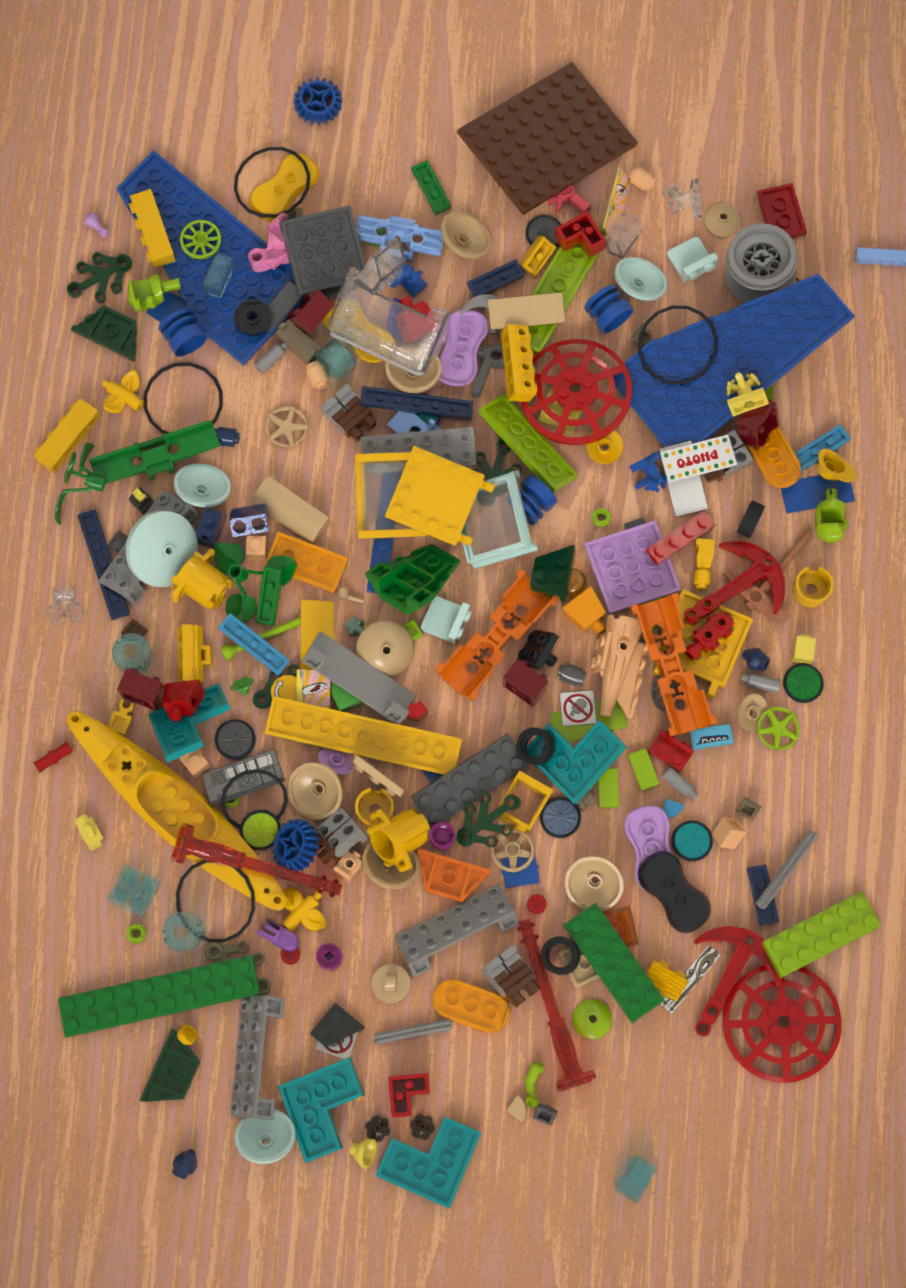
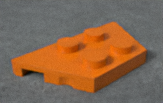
(449, 876)

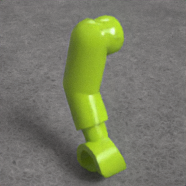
(530, 1079)

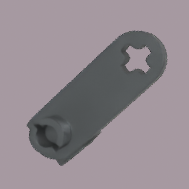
(489, 362)

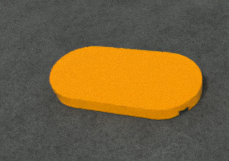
(777, 460)
(471, 1006)

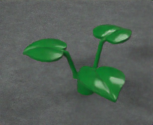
(92, 480)
(229, 560)

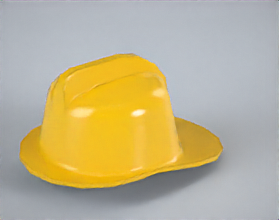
(833, 467)

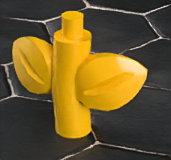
(123, 393)
(303, 911)

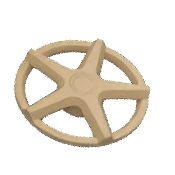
(286, 426)
(512, 851)

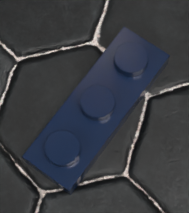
(496, 279)
(758, 881)

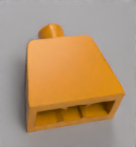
(586, 612)

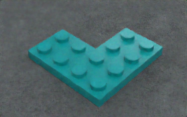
(181, 736)
(579, 767)
(309, 1106)
(432, 1174)

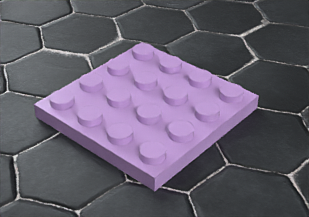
(627, 572)

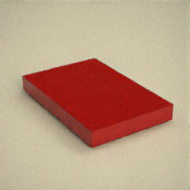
(782, 209)

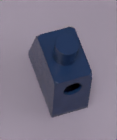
(210, 525)

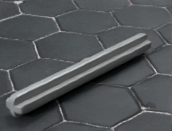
(786, 869)

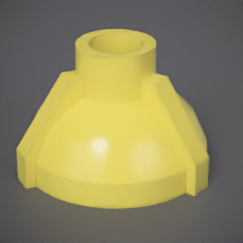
(364, 1152)

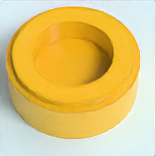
(187, 1034)

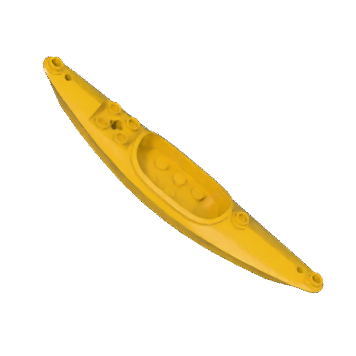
(169, 801)

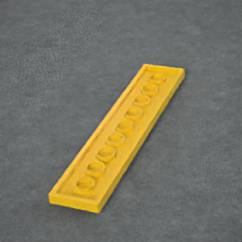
(362, 736)

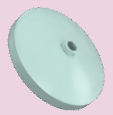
(160, 547)

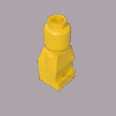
(703, 561)

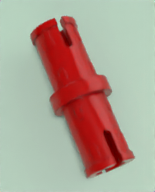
(53, 757)

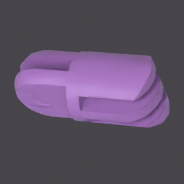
(279, 935)

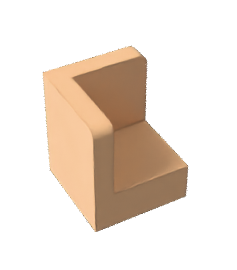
(728, 833)

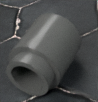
(571, 674)

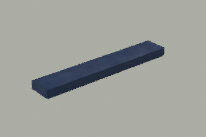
(416, 403)
(101, 560)

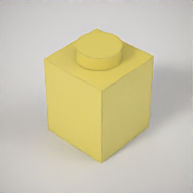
(803, 649)

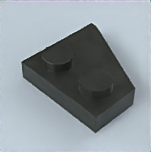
(335, 1026)

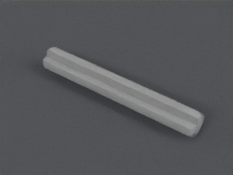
(413, 1031)

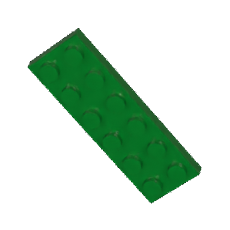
(614, 963)

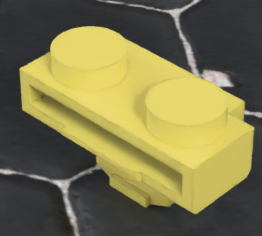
(89, 832)

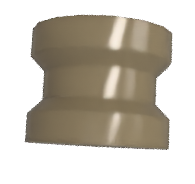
(586, 801)

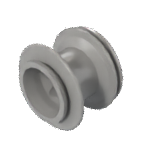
(747, 251)

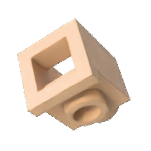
(345, 872)

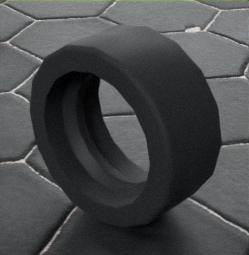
(750, 519)
(521, 746)
(560, 970)

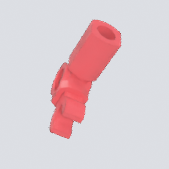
(570, 195)

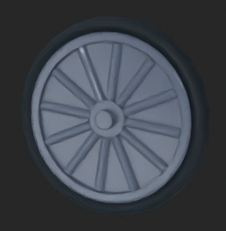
(560, 817)

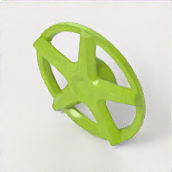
(778, 728)

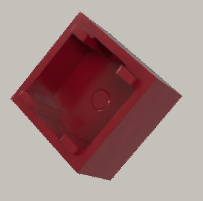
(311, 311)
(758, 424)
(525, 682)
(141, 689)

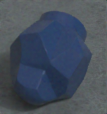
(756, 659)
(185, 1164)

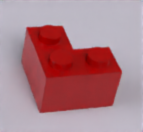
(583, 231)
(402, 1088)

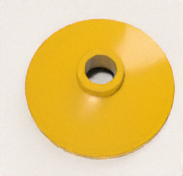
(612, 442)

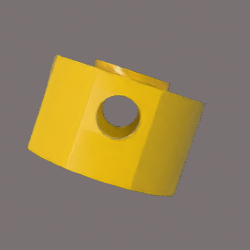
(820, 579)
(369, 798)

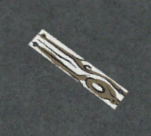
(694, 975)

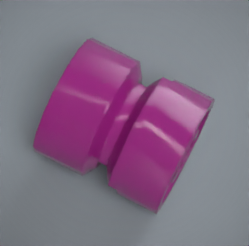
(442, 836)
(329, 957)

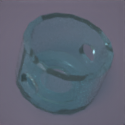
(336, 359)
(141, 661)
(196, 929)

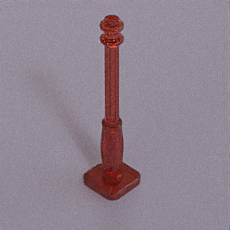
(220, 854)
(560, 1035)

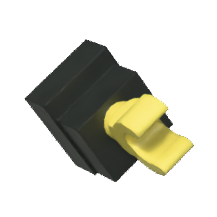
(141, 500)

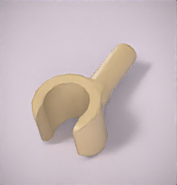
(343, 594)

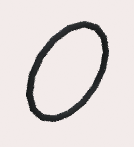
(251, 772)

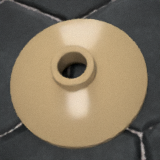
(718, 226)
(750, 710)

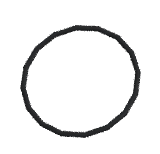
(259, 152)
(667, 309)
(169, 367)
(252, 901)

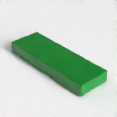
(431, 187)
(269, 595)

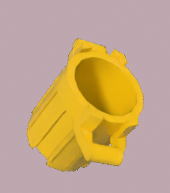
(201, 581)
(397, 836)

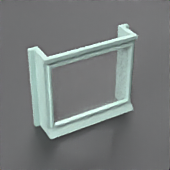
(497, 524)

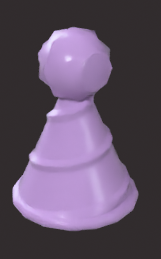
(93, 222)

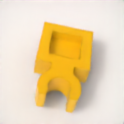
(120, 720)

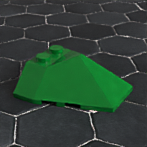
(414, 579)

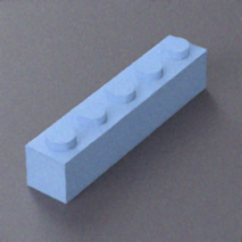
(880, 256)

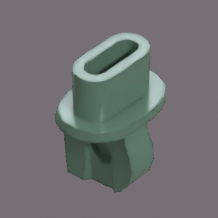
(354, 626)

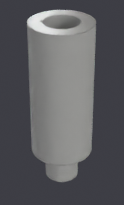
(270, 357)
(761, 682)
(680, 783)

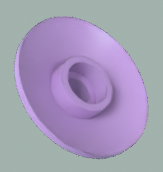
(336, 760)

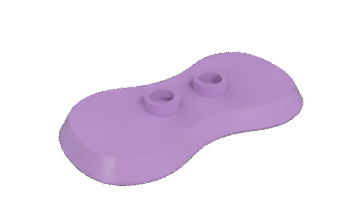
(460, 352)
(648, 832)

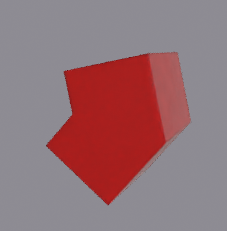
(417, 711)

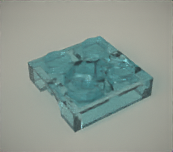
(129, 888)

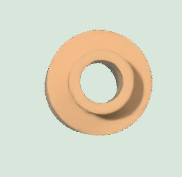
(642, 179)
(317, 375)

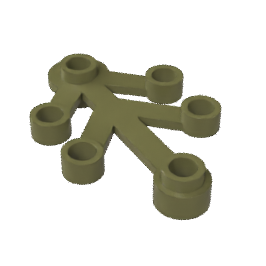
(223, 950)

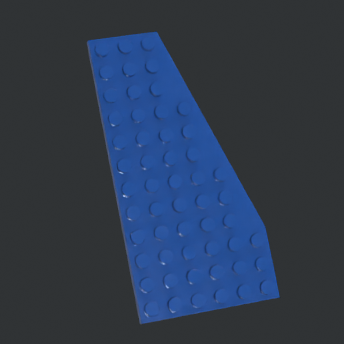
(182, 203)
(756, 338)

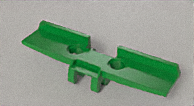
(190, 440)

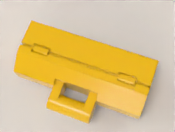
(189, 653)

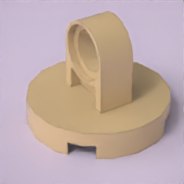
(391, 983)

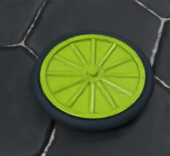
(259, 829)

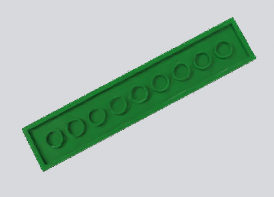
(159, 996)

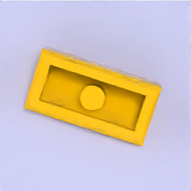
(537, 255)

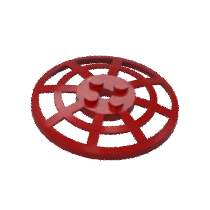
(578, 400)
(776, 1034)

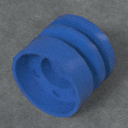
(608, 308)
(183, 332)
(536, 497)

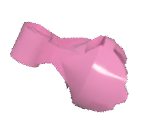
(274, 253)

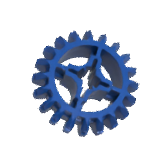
(317, 110)
(295, 845)

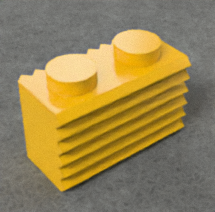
(667, 981)

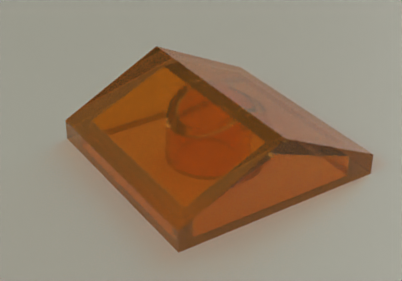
(623, 923)

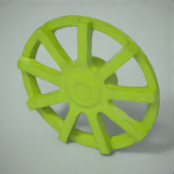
(200, 239)

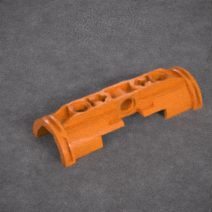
(455, 670)
(696, 710)

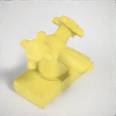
(746, 398)

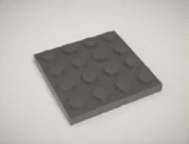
(322, 248)

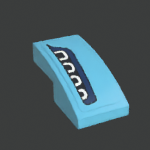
(712, 737)

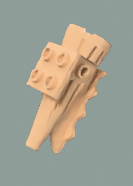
(620, 664)

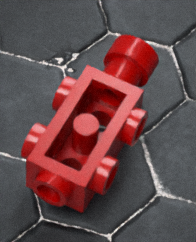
(715, 631)

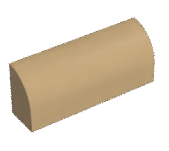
(526, 310)
(291, 510)

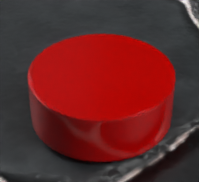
(536, 904)
(290, 957)

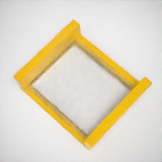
(375, 486)

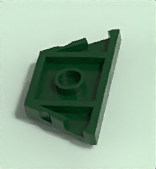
(110, 330)
(553, 573)
(172, 1072)

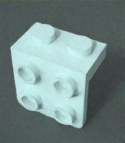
(692, 259)
(446, 619)

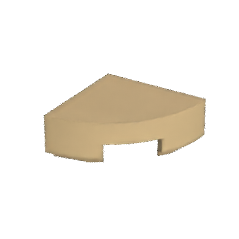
(517, 1109)

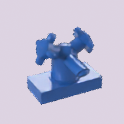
(410, 280)
(651, 471)

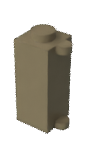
(297, 342)

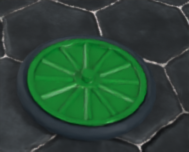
(803, 683)

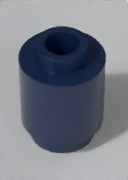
(227, 436)

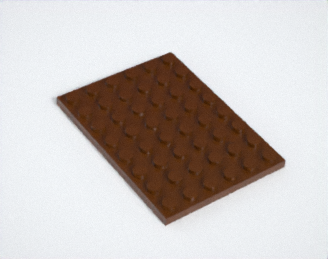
(547, 138)

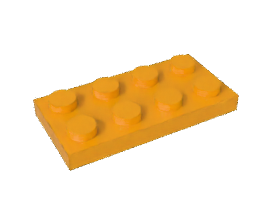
(314, 564)

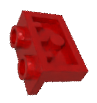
(671, 751)

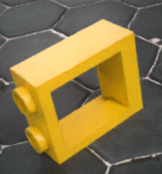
(535, 786)

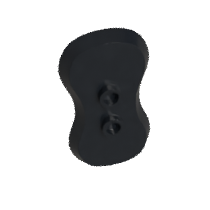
(664, 878)

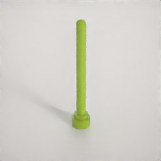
(230, 651)

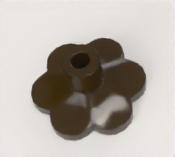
(383, 1128)
(418, 1131)

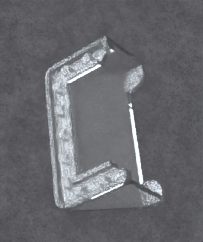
(387, 327)

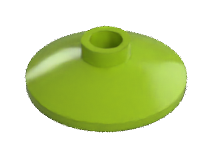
(581, 1019)

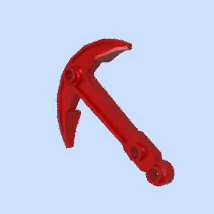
(758, 571)
(740, 957)

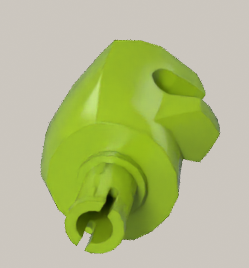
(149, 292)
(830, 518)

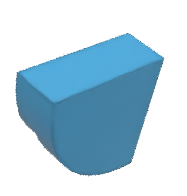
(672, 808)

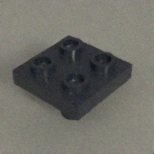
(538, 649)

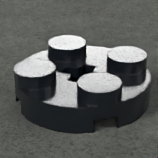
(244, 311)

